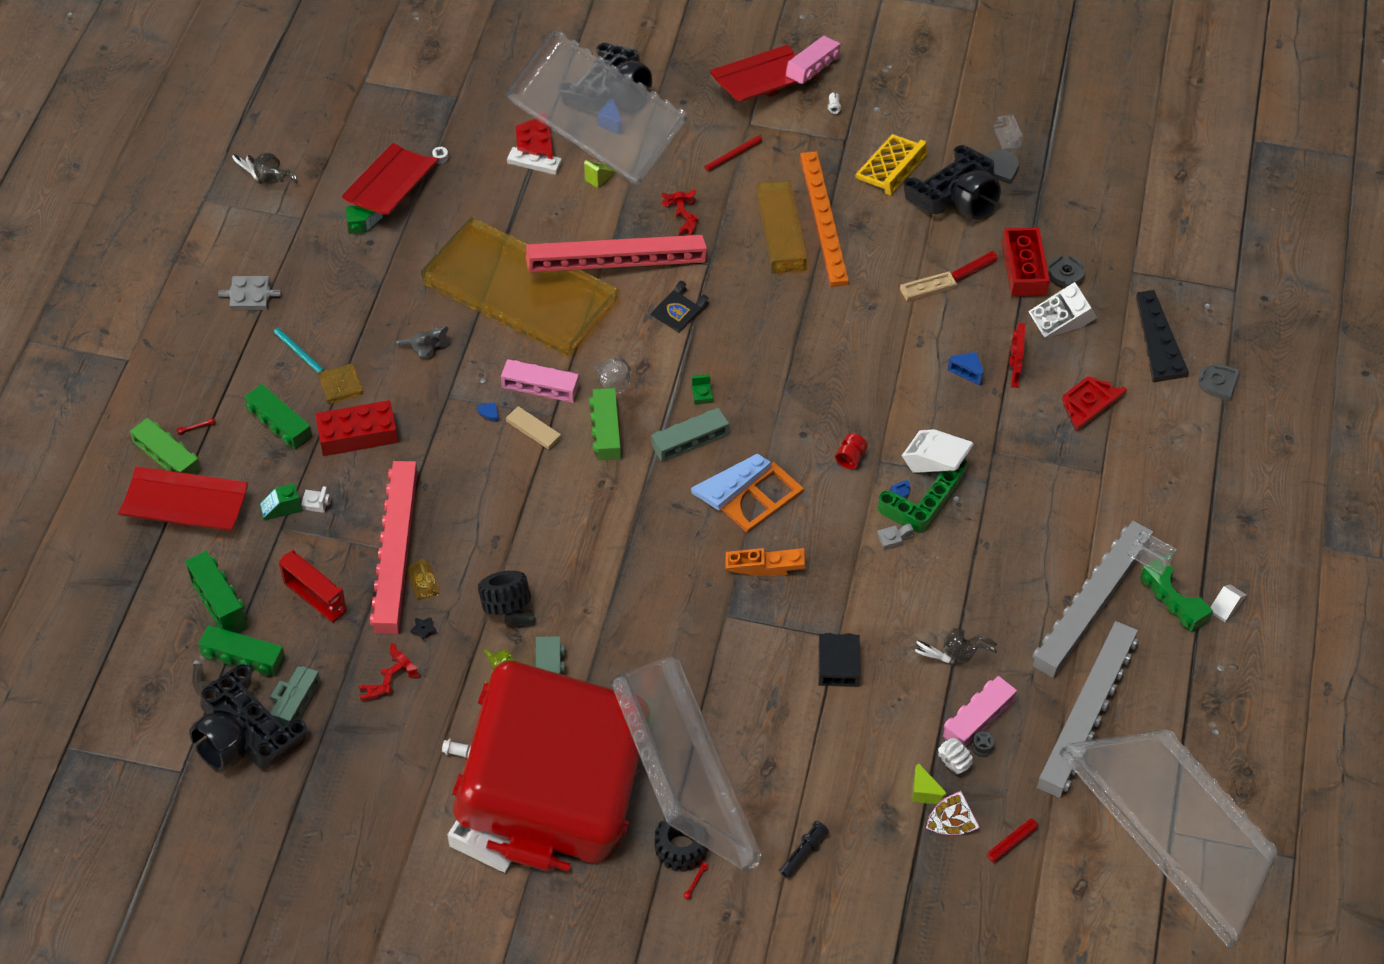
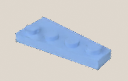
(728, 484)

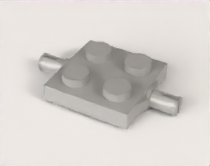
(249, 293)

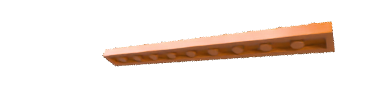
(824, 219)

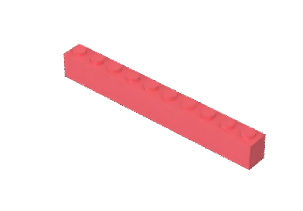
(615, 253)
(394, 548)

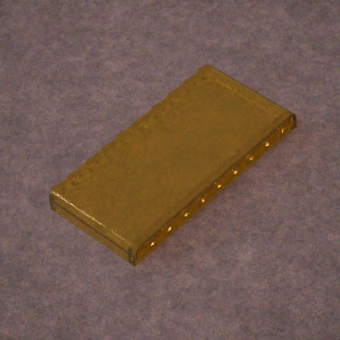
(492, 276)

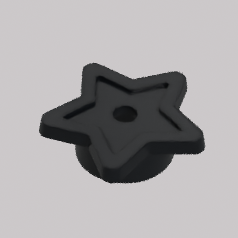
(423, 633)

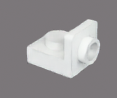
(316, 500)

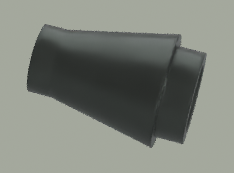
(519, 618)

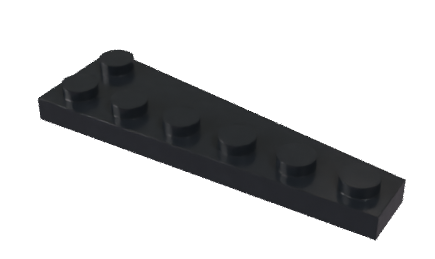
(1162, 348)

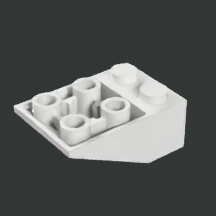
(1063, 312)
(935, 451)
(474, 845)

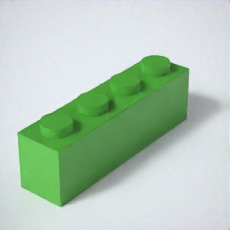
(606, 424)
(163, 448)

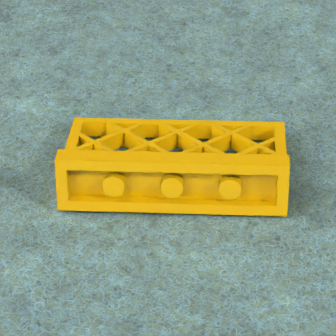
(903, 167)

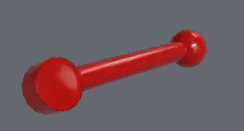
(180, 430)
(703, 867)

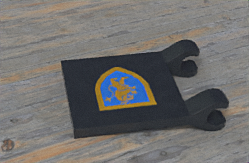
(677, 310)

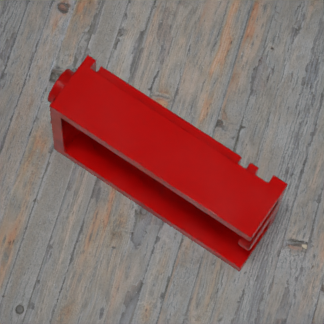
(312, 586)

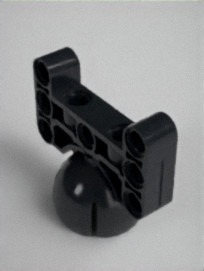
(627, 61)
(958, 182)
(233, 730)

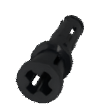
(809, 843)

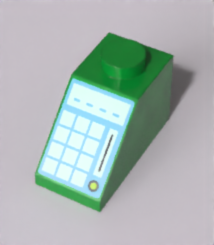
(361, 219)
(281, 502)

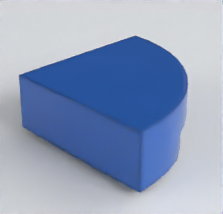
(488, 411)
(901, 488)

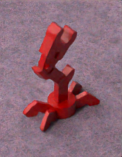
(680, 198)
(403, 662)

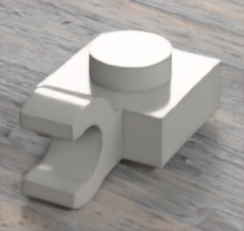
(891, 537)

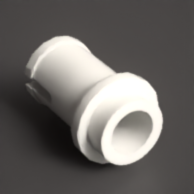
(834, 105)
(455, 748)

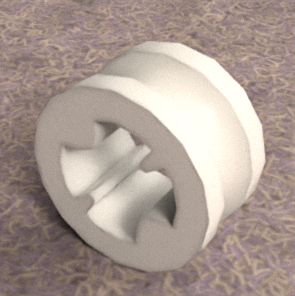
(440, 151)

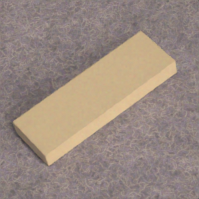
(928, 286)
(533, 428)

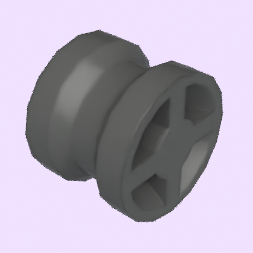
(983, 738)

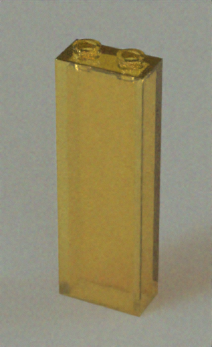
(781, 226)

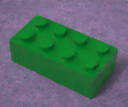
(216, 593)

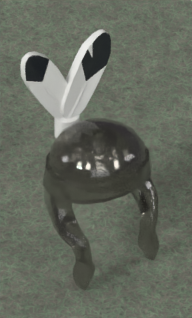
(265, 168)
(956, 647)

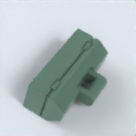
(297, 694)

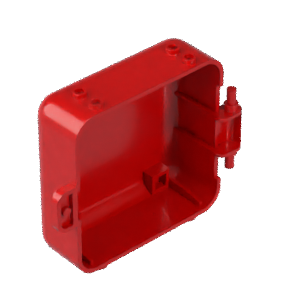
(547, 768)

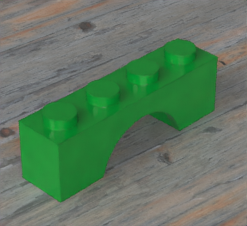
(1190, 611)

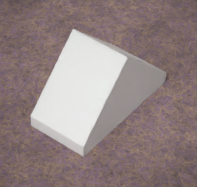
(1227, 602)

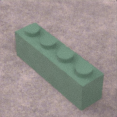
(689, 434)
(549, 654)

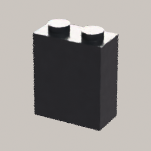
(839, 660)

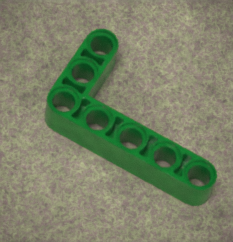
(892, 504)

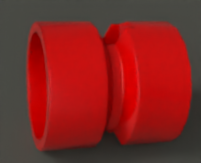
(851, 450)

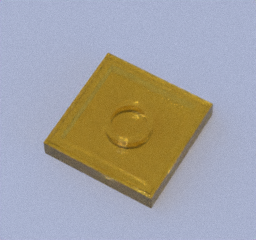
(340, 383)

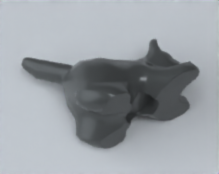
(425, 342)

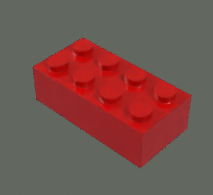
(1025, 261)
(356, 428)

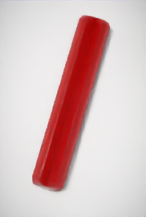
(974, 265)
(1012, 840)

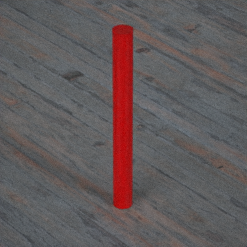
(733, 153)

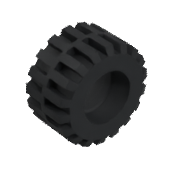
(504, 592)
(677, 856)

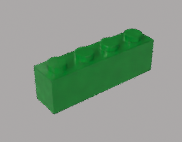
(278, 416)
(241, 649)

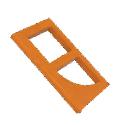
(733, 508)

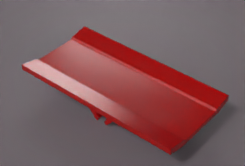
(756, 74)
(389, 179)
(184, 498)

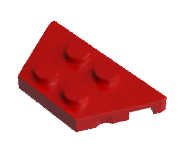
(534, 138)
(1017, 351)
(1089, 400)

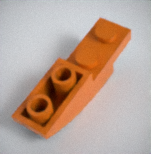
(763, 563)

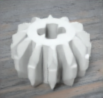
(955, 755)

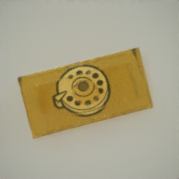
(422, 579)

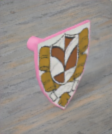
(952, 816)

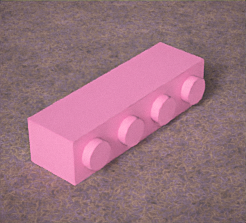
(813, 59)
(540, 380)
(981, 711)

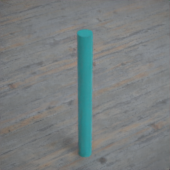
(298, 350)

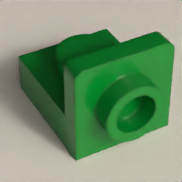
(701, 389)

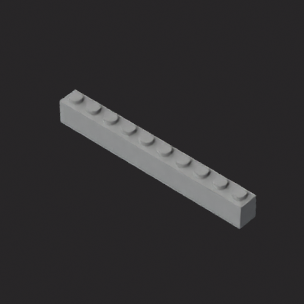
(1088, 603)
(1089, 705)

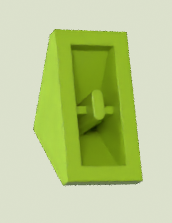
(597, 173)
(926, 788)

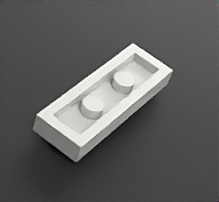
(534, 162)

